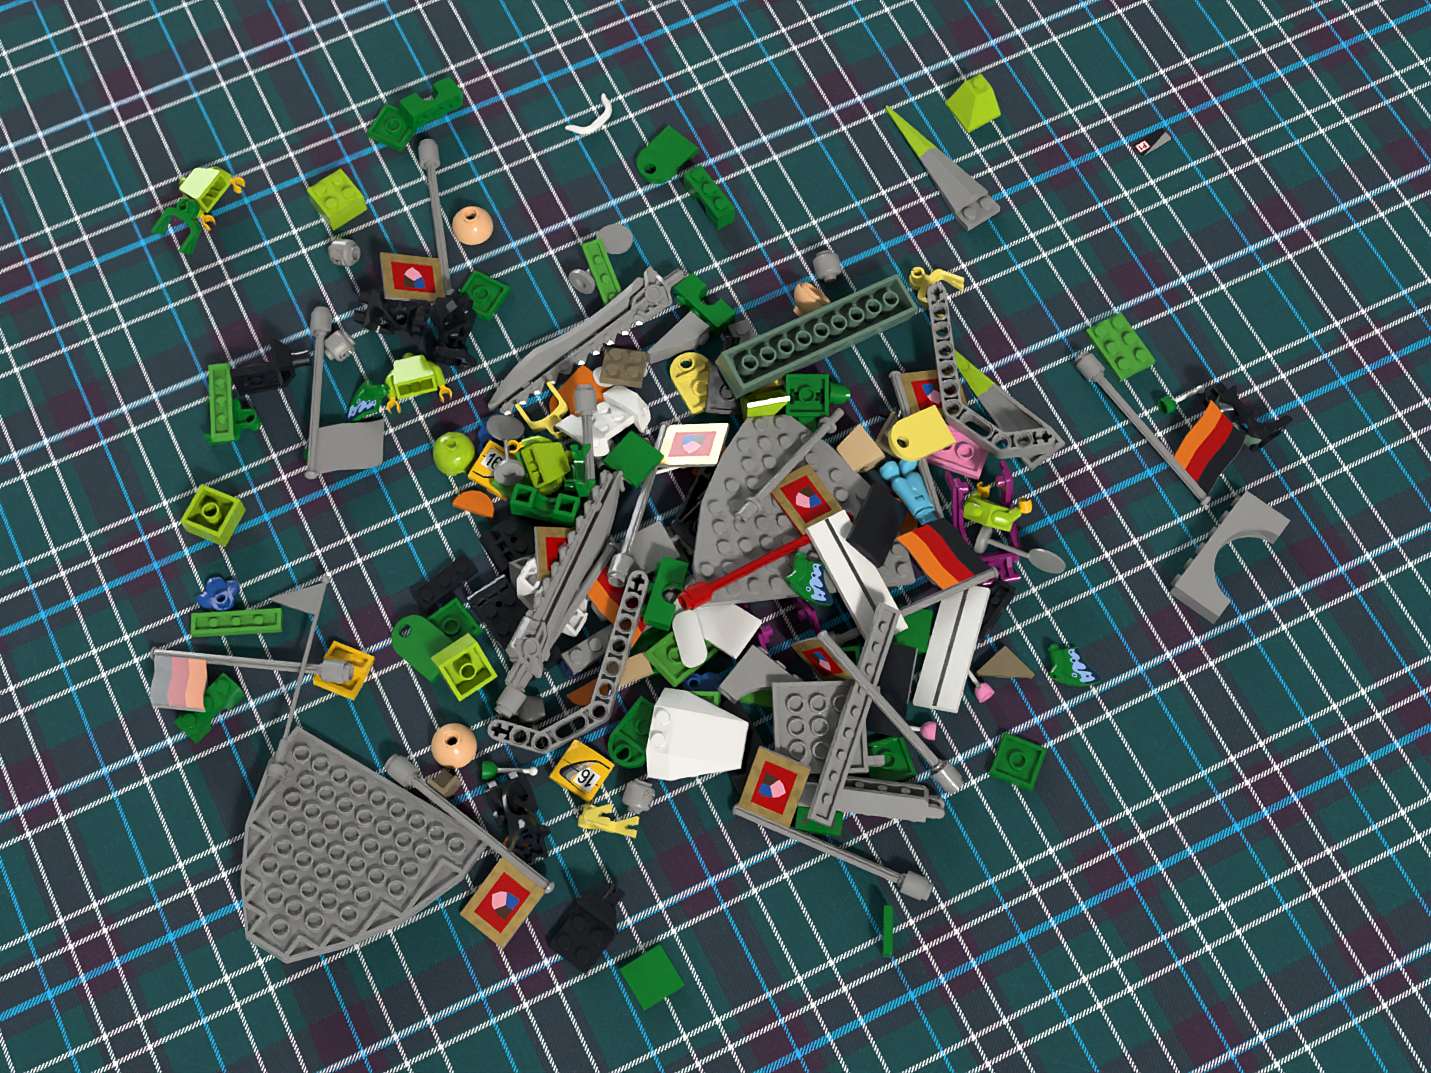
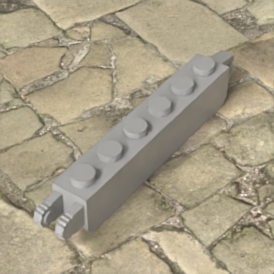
(881, 799)

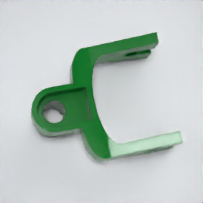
(187, 211)
(242, 419)
(579, 484)

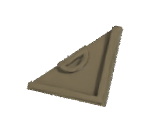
(882, 438)
(1005, 665)

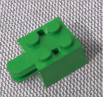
(806, 398)

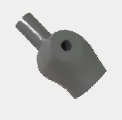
(530, 711)

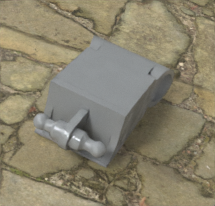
(651, 546)

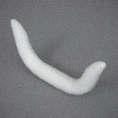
(597, 123)

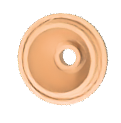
(474, 230)
(808, 299)
(454, 755)

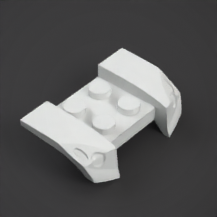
(614, 414)

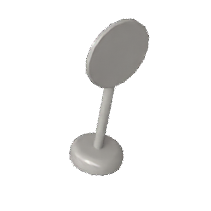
(616, 240)
(506, 428)
(1040, 558)

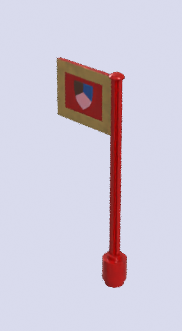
(804, 502)

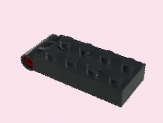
(515, 538)
(504, 620)

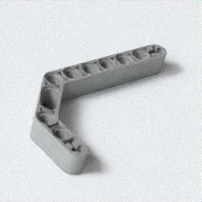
(954, 401)
(604, 678)

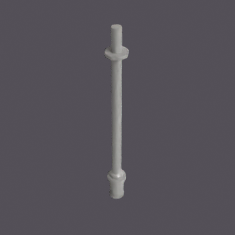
(753, 504)

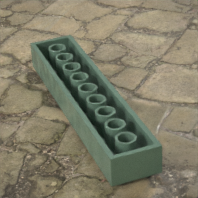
(816, 336)

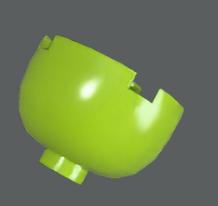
(454, 453)

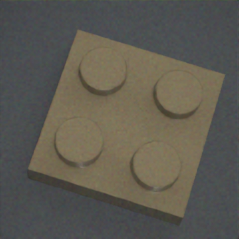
(623, 367)

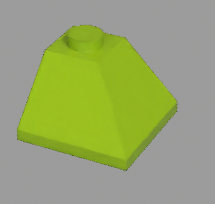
(974, 103)
(763, 403)

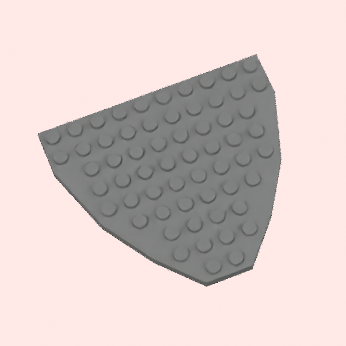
(743, 470)
(341, 854)

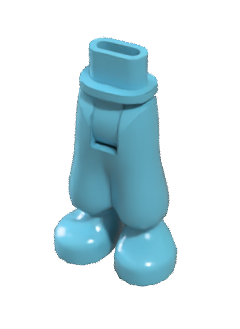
(910, 489)

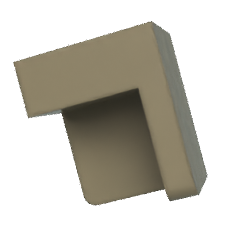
(445, 784)

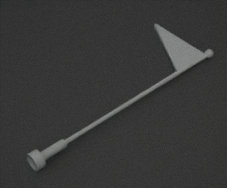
(308, 601)

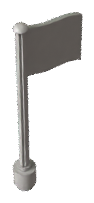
(344, 444)

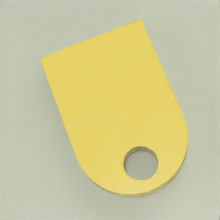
(691, 381)
(922, 433)

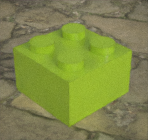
(337, 199)
(213, 515)
(464, 667)

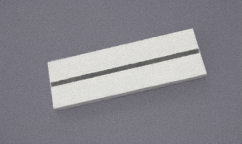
(851, 572)
(951, 650)

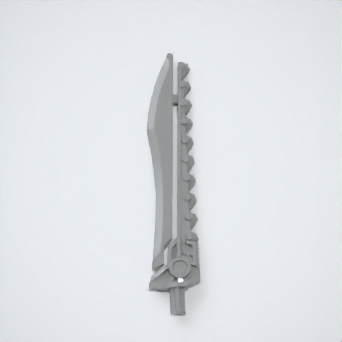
(645, 305)
(537, 629)

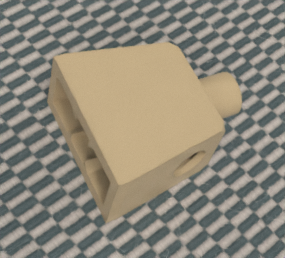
(860, 451)

